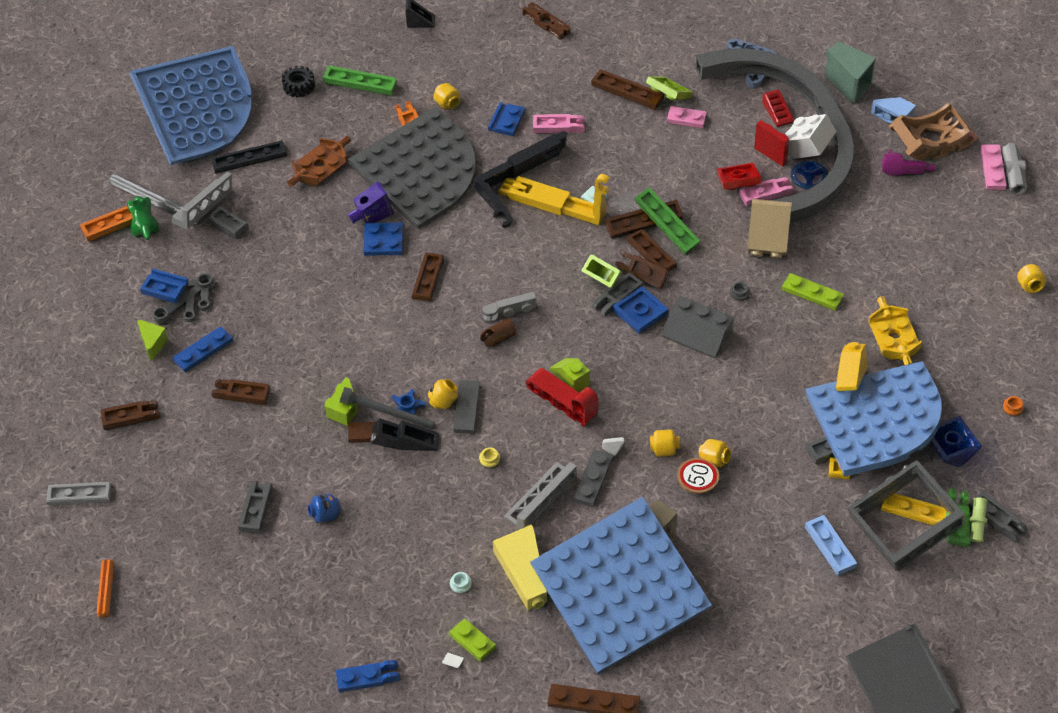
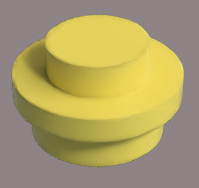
(489, 457)

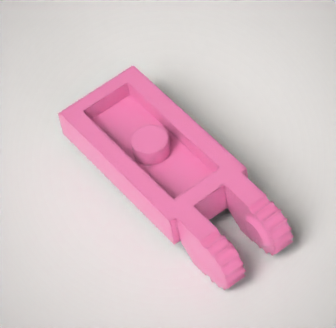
(558, 122)
(766, 190)

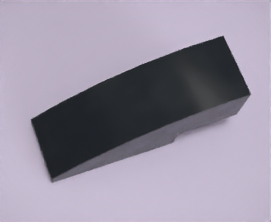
(404, 436)

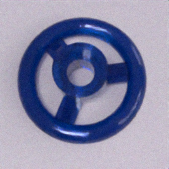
(809, 170)

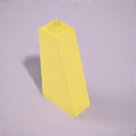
(514, 555)

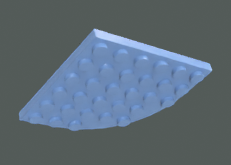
(195, 102)
(881, 420)

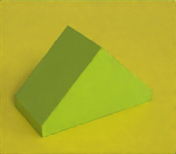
(153, 337)

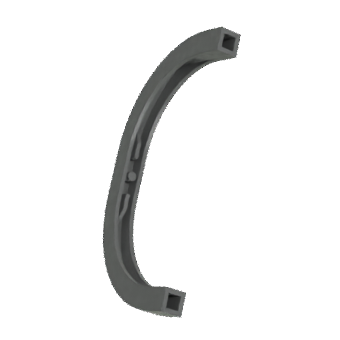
(810, 86)

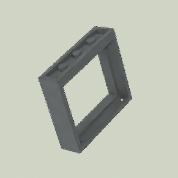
(925, 540)

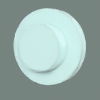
(460, 582)

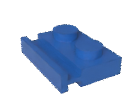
(506, 119)
(164, 286)

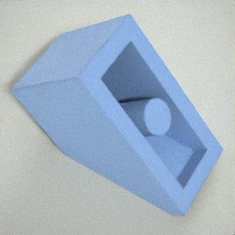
(892, 108)

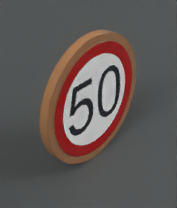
(698, 476)

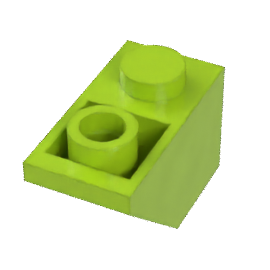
(338, 411)

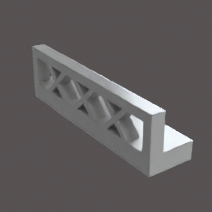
(203, 202)
(544, 498)

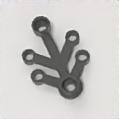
(189, 298)

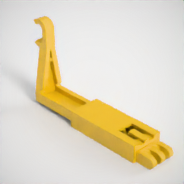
(558, 200)

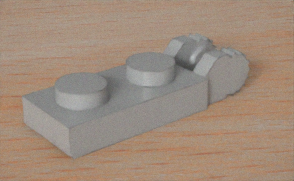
(509, 306)

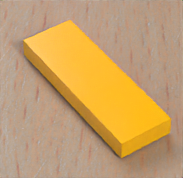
(914, 509)

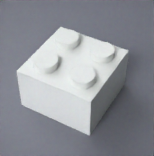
(809, 136)

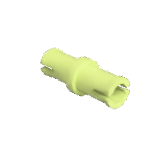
(978, 520)

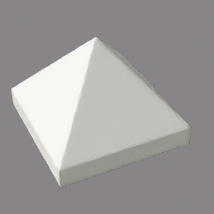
(613, 445)

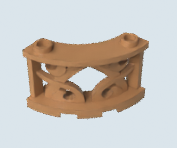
(920, 148)

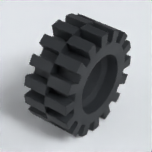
(298, 74)

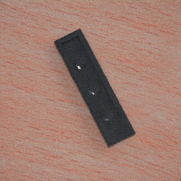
(248, 156)

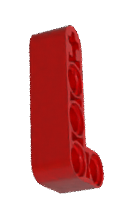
(577, 405)

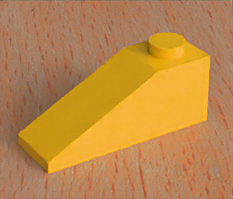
(852, 366)

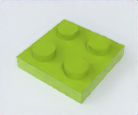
(670, 88)

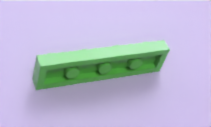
(360, 80)
(667, 220)

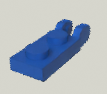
(366, 676)

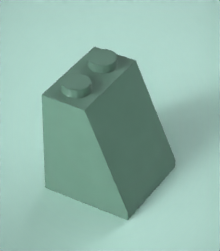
(849, 70)

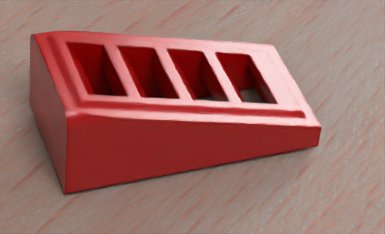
(774, 98)

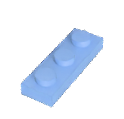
(830, 545)

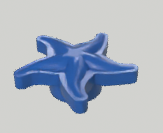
(407, 402)

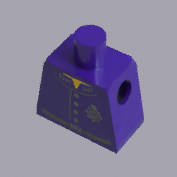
(371, 205)

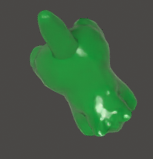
(143, 220)

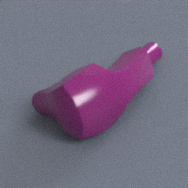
(895, 165)

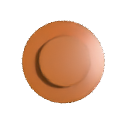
(1013, 406)

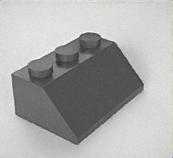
(698, 326)

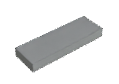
(78, 493)

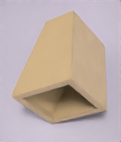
(769, 228)

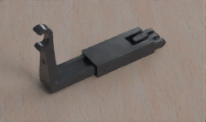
(515, 166)

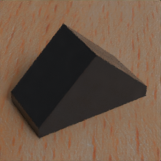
(418, 16)

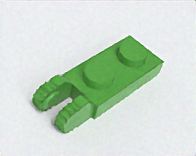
(962, 535)

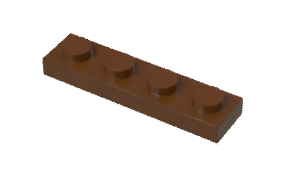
(627, 89)
(636, 220)
(591, 700)

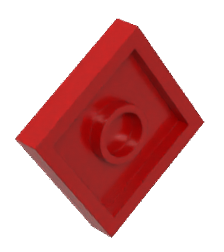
(739, 176)

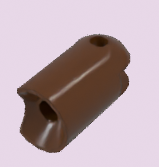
(498, 333)

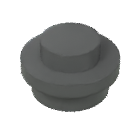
(739, 291)

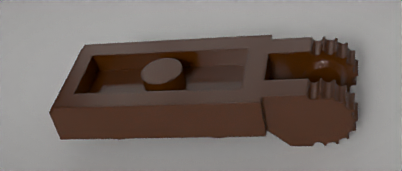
(644, 270)
(241, 391)
(129, 414)

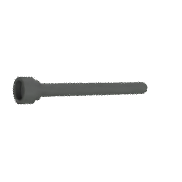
(349, 396)

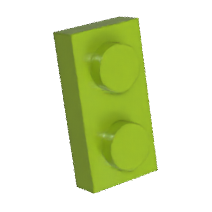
(472, 639)

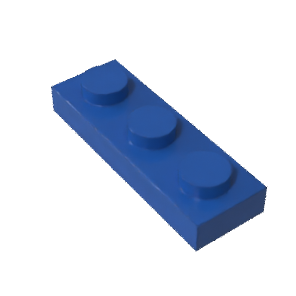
(202, 349)

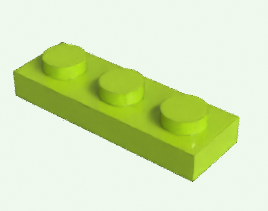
(812, 291)

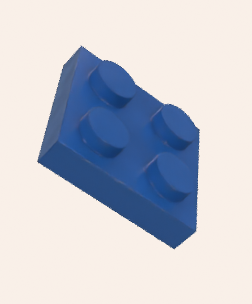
(383, 239)
(640, 310)

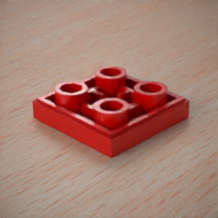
(771, 143)

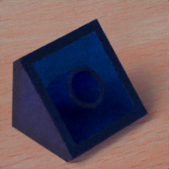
(955, 442)

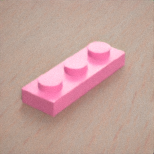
(993, 167)

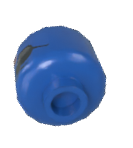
(324, 508)

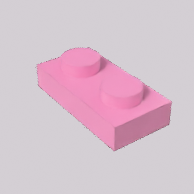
(686, 117)

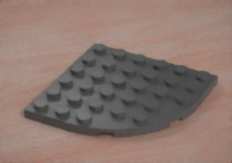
(420, 166)

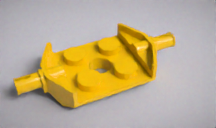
(894, 320)

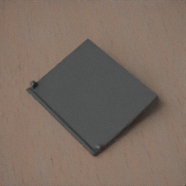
(902, 675)

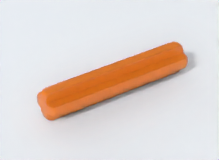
(105, 588)

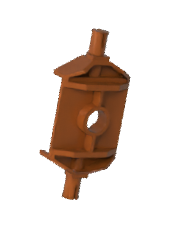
(327, 152)

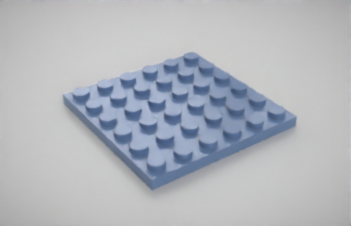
(620, 585)

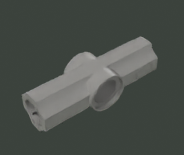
(1014, 168)

